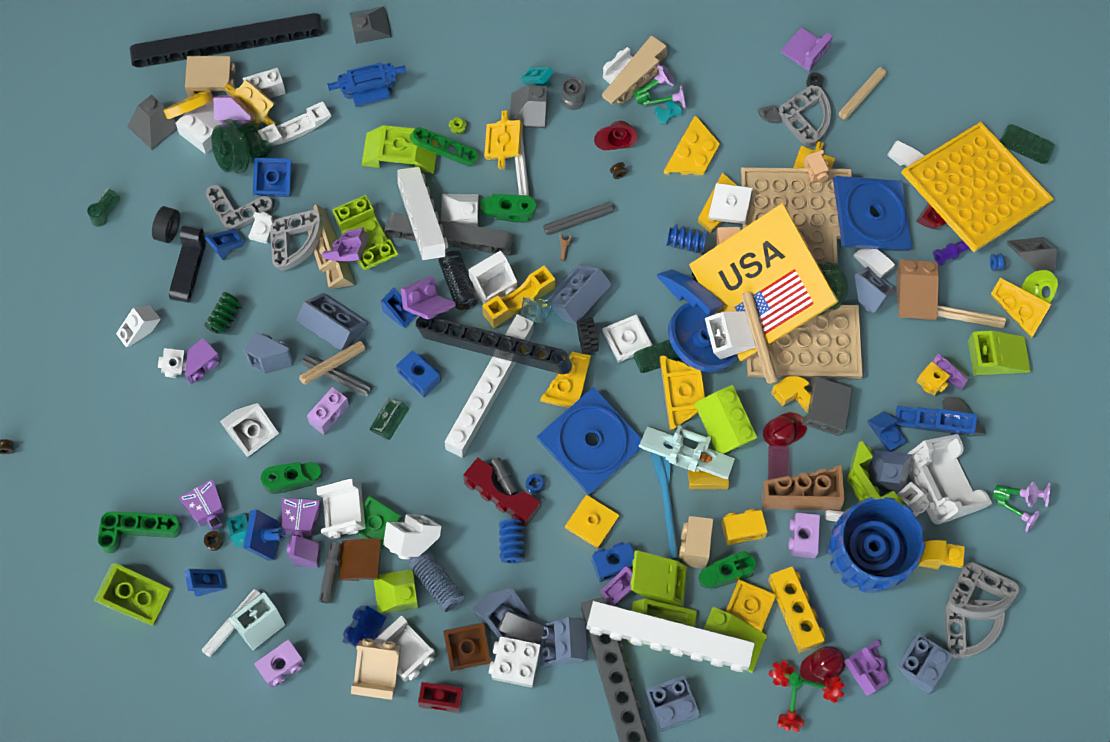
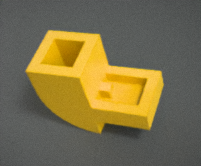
(790, 389)
(939, 553)

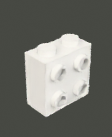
(515, 661)

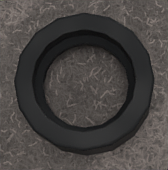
(165, 224)

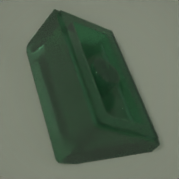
(389, 418)

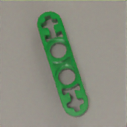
(444, 143)

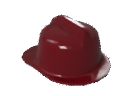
(616, 136)
(784, 430)
(822, 664)

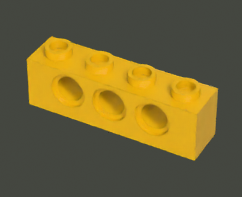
(803, 640)

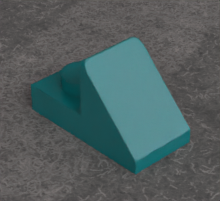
(537, 76)
(237, 529)

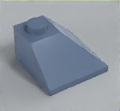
(872, 290)
(889, 470)
(492, 608)

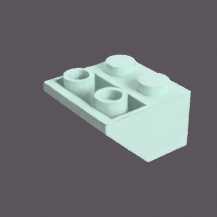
(257, 620)

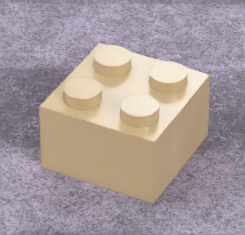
(696, 543)

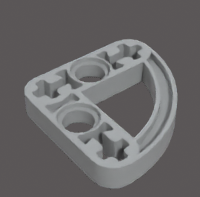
(795, 115)
(284, 235)
(978, 579)
(998, 621)

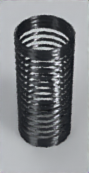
(459, 280)

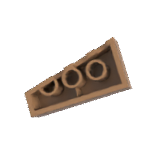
(806, 491)

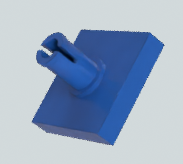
(263, 535)

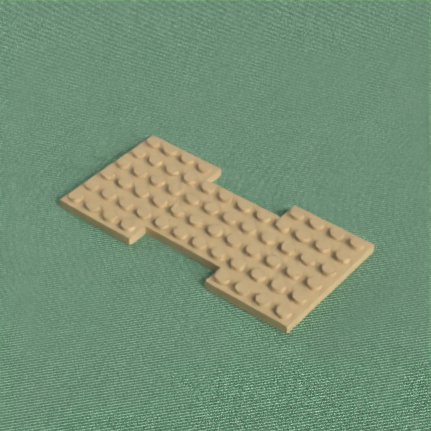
(828, 342)

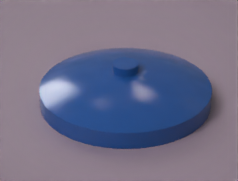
(692, 342)

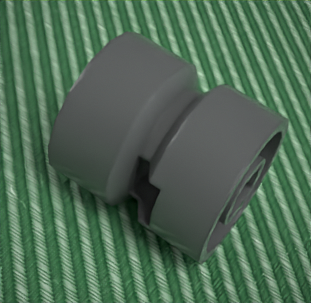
(573, 93)

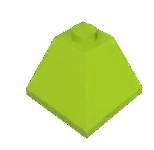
(395, 592)

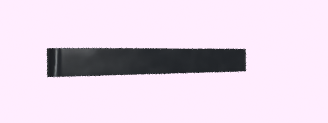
(465, 338)

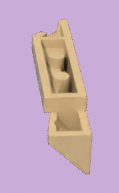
(637, 72)
(337, 271)

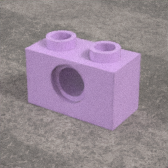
(328, 411)
(810, 525)
(267, 664)

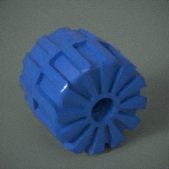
(890, 529)

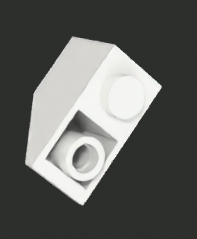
(137, 325)

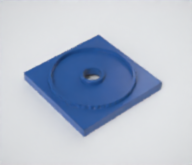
(859, 226)
(588, 463)

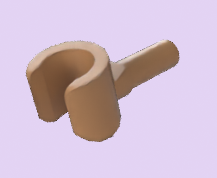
(564, 243)

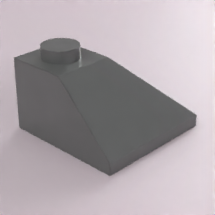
(369, 25)
(529, 106)
(150, 122)
(1036, 252)

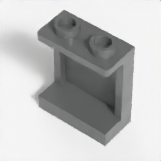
(828, 406)

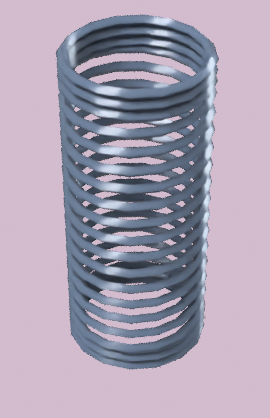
(418, 563)

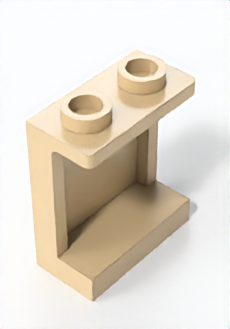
(208, 73)
(376, 669)

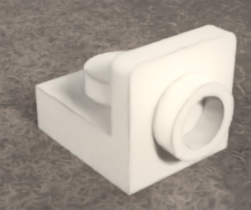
(261, 227)

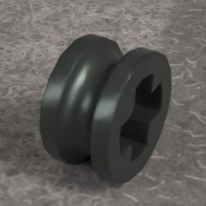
(814, 76)

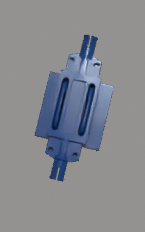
(368, 83)

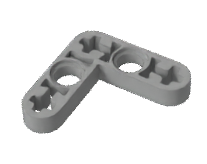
(231, 214)

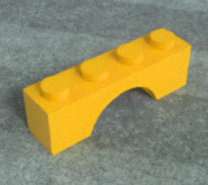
(504, 307)

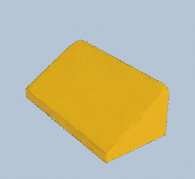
(705, 480)

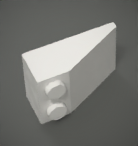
(198, 125)

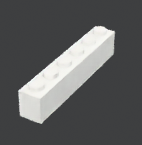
(421, 213)

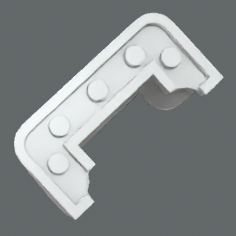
(939, 473)

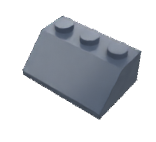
(578, 293)
(331, 321)

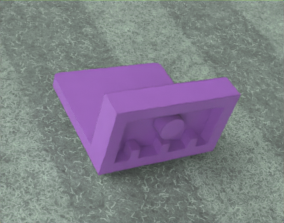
(806, 48)
(422, 299)

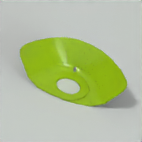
(1042, 278)

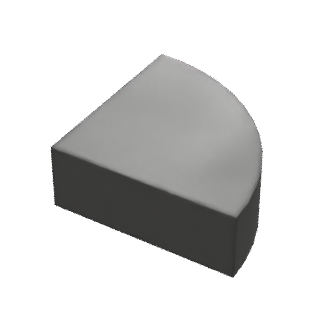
(770, 114)

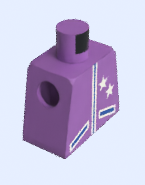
(204, 505)
(300, 516)

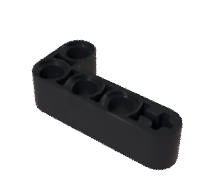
(188, 263)

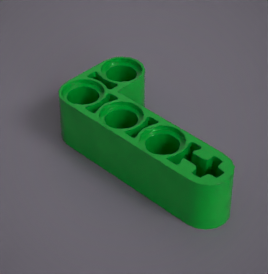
(139, 529)

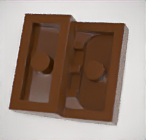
(360, 559)

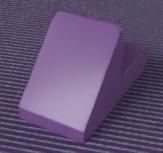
(618, 587)

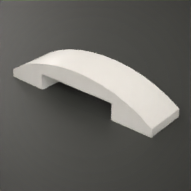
(296, 127)

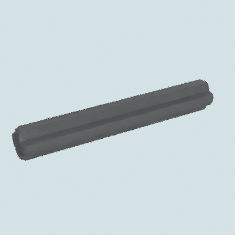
(578, 218)
(339, 377)

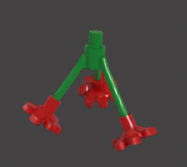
(783, 674)

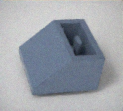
(267, 354)
(564, 642)
(924, 663)
(672, 703)

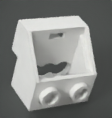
(499, 284)
(412, 536)

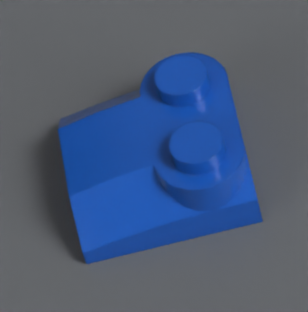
(272, 177)

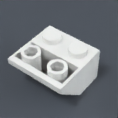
(729, 333)

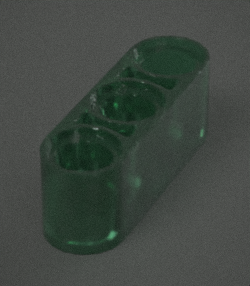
(1027, 144)
(649, 357)

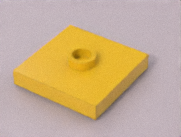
(592, 521)
(750, 604)

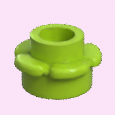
(457, 129)

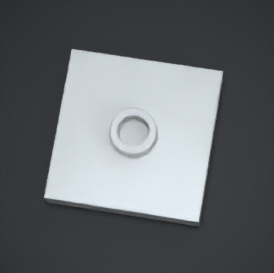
(730, 203)
(626, 337)

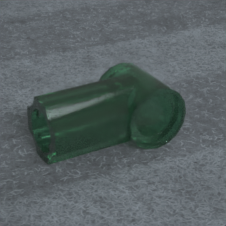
(103, 207)

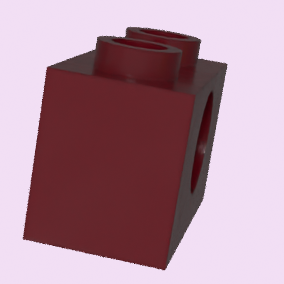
(440, 697)

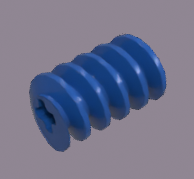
(686, 238)
(509, 541)

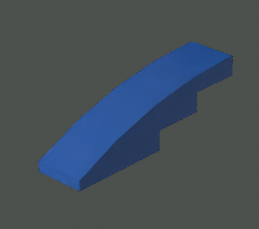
(694, 293)
(936, 420)

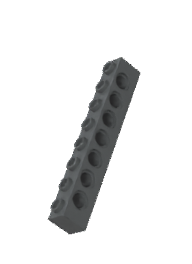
(613, 689)

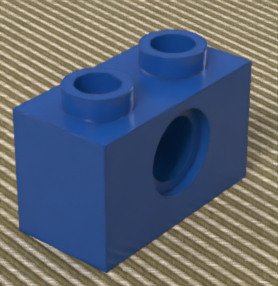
(422, 383)
(606, 570)

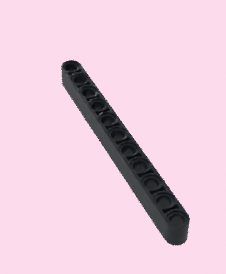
(226, 40)

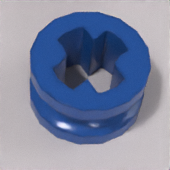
(996, 262)
(529, 481)

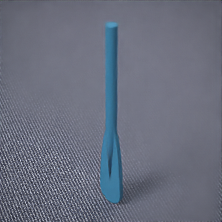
(662, 471)

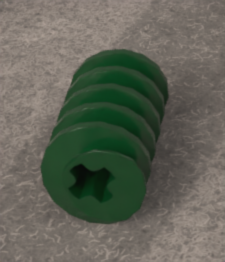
(222, 313)

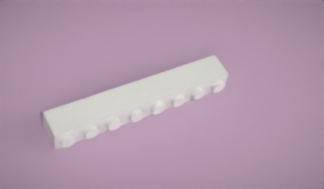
(485, 393)
(670, 636)

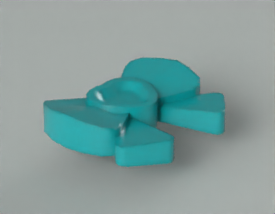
(672, 111)

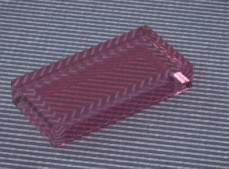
(777, 462)

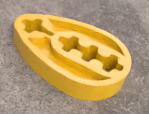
(188, 104)

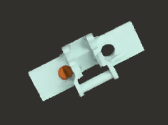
(683, 456)

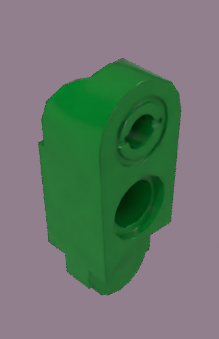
(521, 207)
(307, 474)
(712, 576)

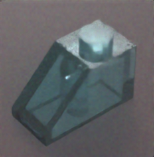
(536, 309)

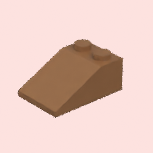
(917, 289)

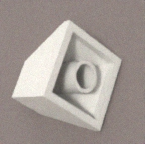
(460, 208)
(249, 428)

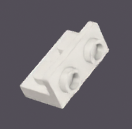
(613, 68)

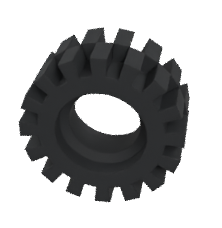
(587, 335)

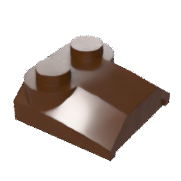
(467, 646)

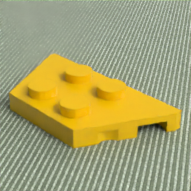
(694, 151)
(682, 389)

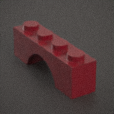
(519, 506)

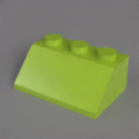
(725, 420)

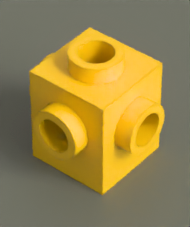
(933, 379)

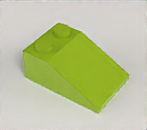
(131, 594)
(665, 611)
(731, 626)

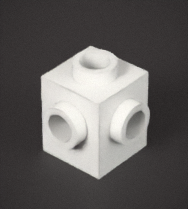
(175, 356)
(914, 498)

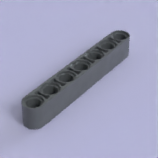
(457, 235)

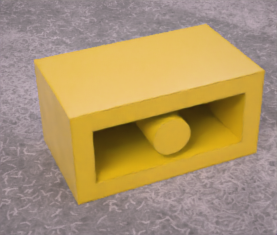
(744, 527)

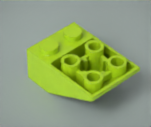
(998, 353)
(658, 578)

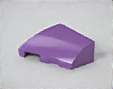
(348, 246)
(957, 377)
(868, 668)

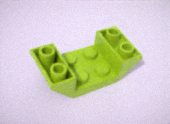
(394, 145)
(361, 214)
(859, 478)

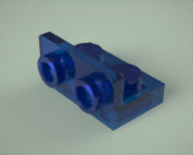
(365, 625)

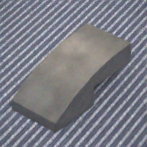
(521, 628)

